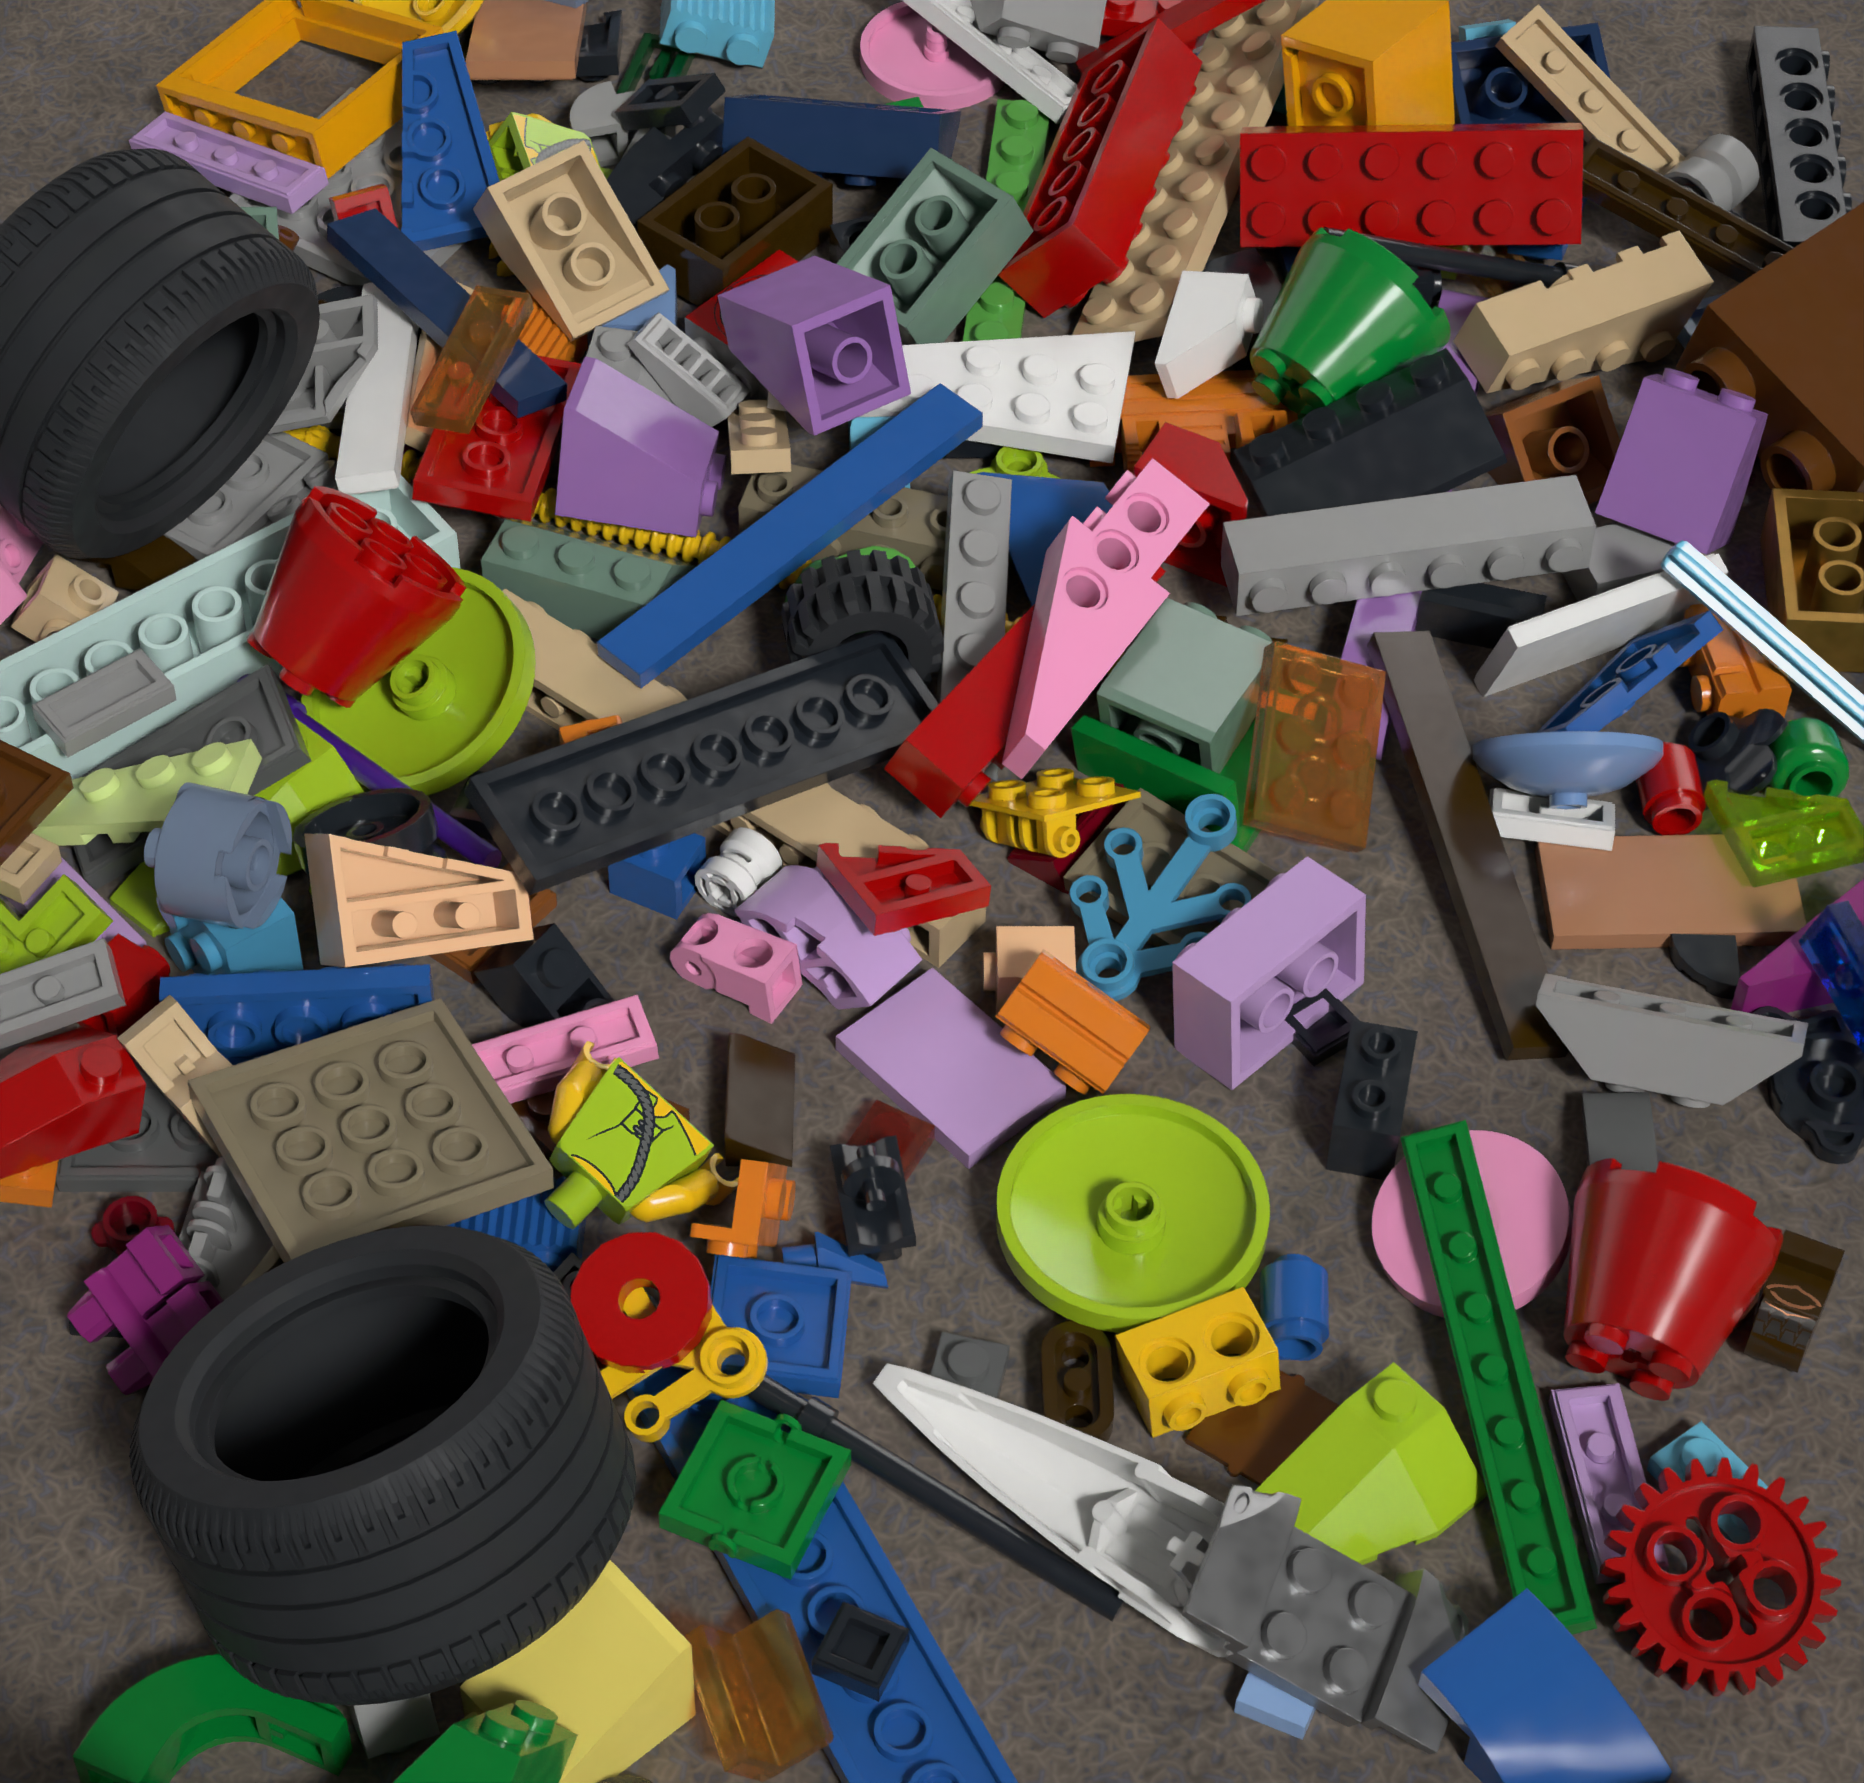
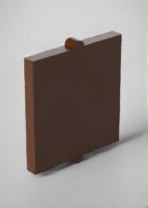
(1262, 1435)

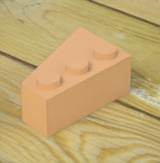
(405, 904)

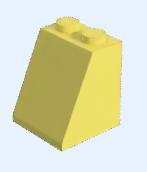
(606, 1672)

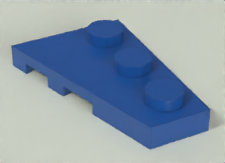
(1632, 674)

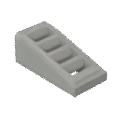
(687, 371)

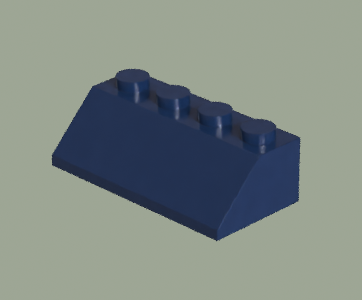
(841, 135)

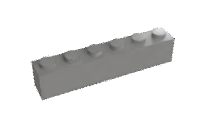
(1406, 545)

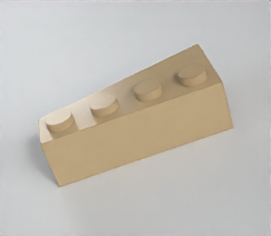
(1585, 318)

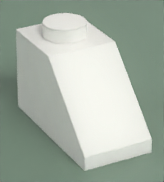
(1206, 329)

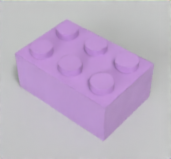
(1259, 963)

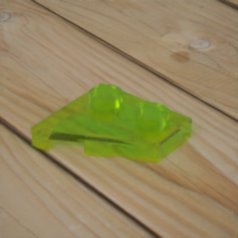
(1786, 832)

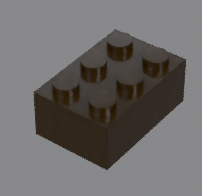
(736, 219)

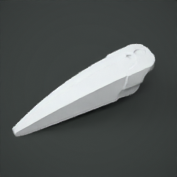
(1079, 1492)

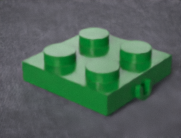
(755, 1488)

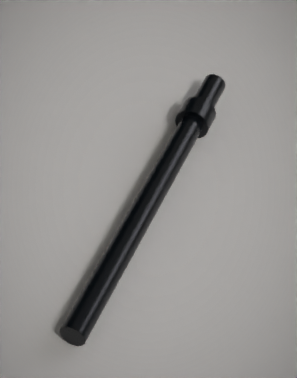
(1469, 262)
(822, 1421)

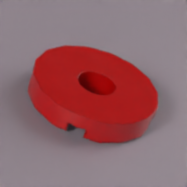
(633, 1263)

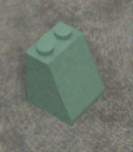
(1187, 684)

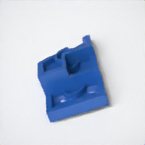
(1039, 514)
(1539, 1705)

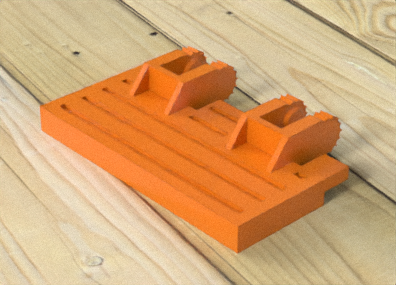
(1218, 409)

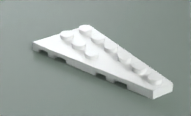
(1033, 391)

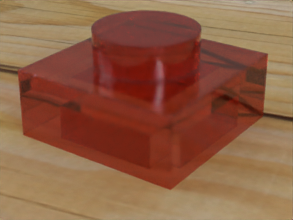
(912, 1133)

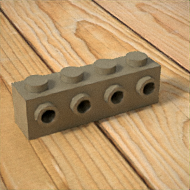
(913, 529)

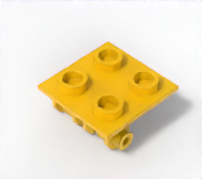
(1044, 811)

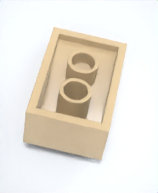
(570, 241)

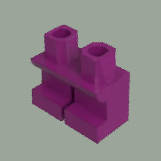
(149, 1299)

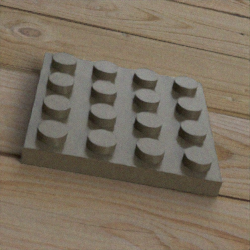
(370, 1132)

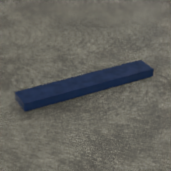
(436, 303)

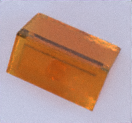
(758, 1696)

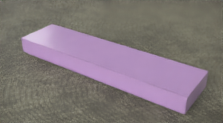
(235, 162)

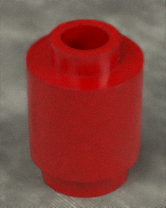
(1673, 792)

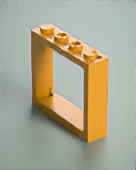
(207, 82)

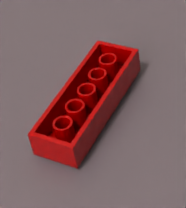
(1103, 169)
(1413, 183)

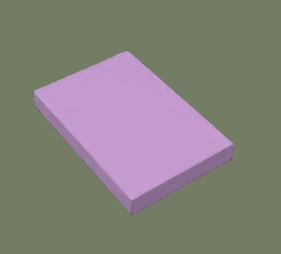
(950, 1067)

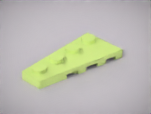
(141, 795)

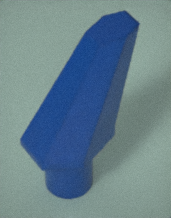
(834, 1255)

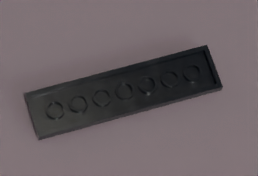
(700, 761)

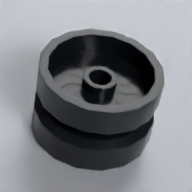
(380, 817)

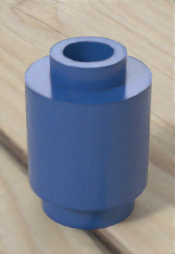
(1295, 1306)

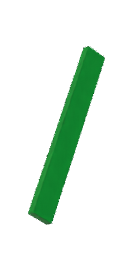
(1496, 1374)

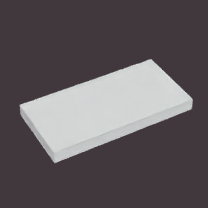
(1585, 630)

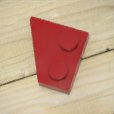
(904, 885)

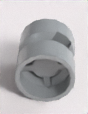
(1718, 171)

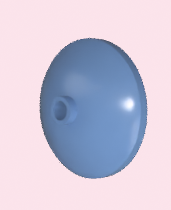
(1568, 763)

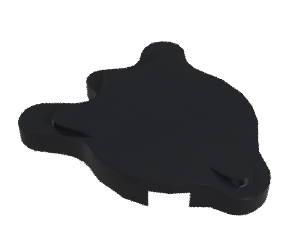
(1822, 1090)

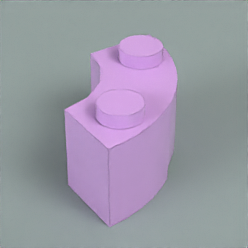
(830, 938)

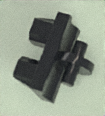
(873, 1199)

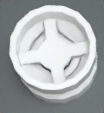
(743, 866)

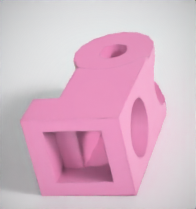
(739, 964)

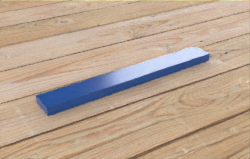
(789, 535)

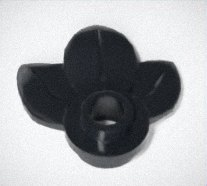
(1737, 749)

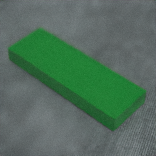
(1138, 764)

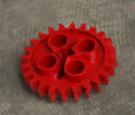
(1777, 1550)

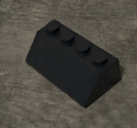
(1382, 443)

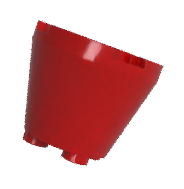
(350, 598)
(1660, 1272)

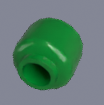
(1810, 759)

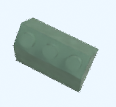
(938, 245)
(577, 576)

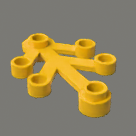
(702, 1380)

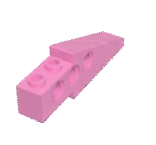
(1095, 602)

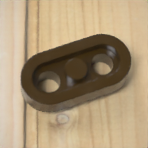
(1078, 1391)

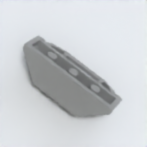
(341, 353)
(1667, 1043)

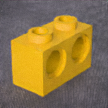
(1193, 1351)

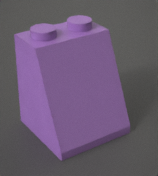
(819, 341)
(634, 457)
(1684, 461)

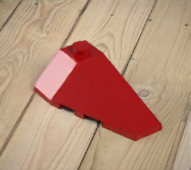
(66, 1098)

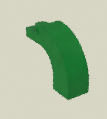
(197, 1707)

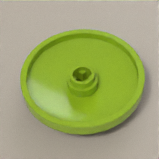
(448, 699)
(1130, 1210)

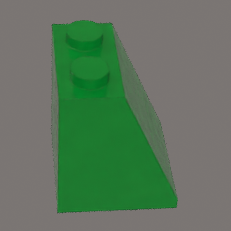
(497, 1747)

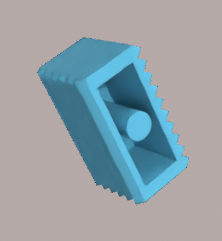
(720, 28)

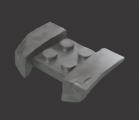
(1323, 1620)

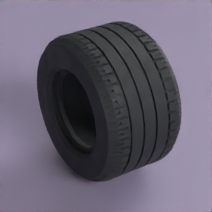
(139, 349)
(385, 1465)

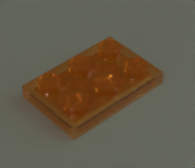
(1314, 747)

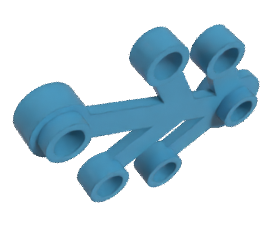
(1156, 908)

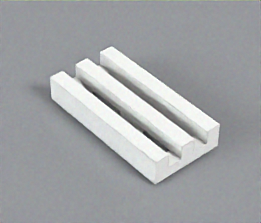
(1531, 819)

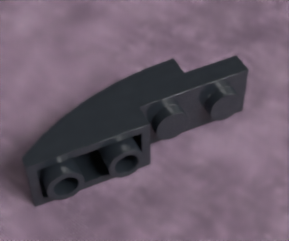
(662, 165)

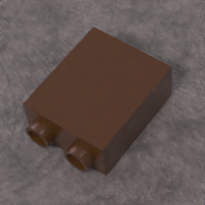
(1799, 351)

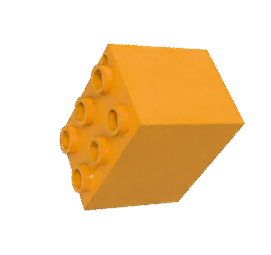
(1370, 64)

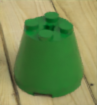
(1342, 323)

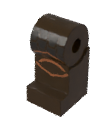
(1793, 1300)

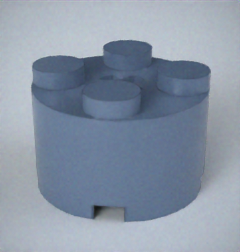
(219, 856)

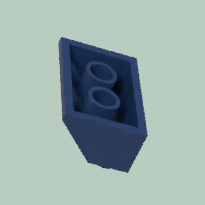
(1496, 92)

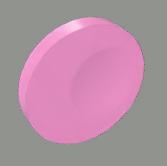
(912, 58)
(1526, 1210)

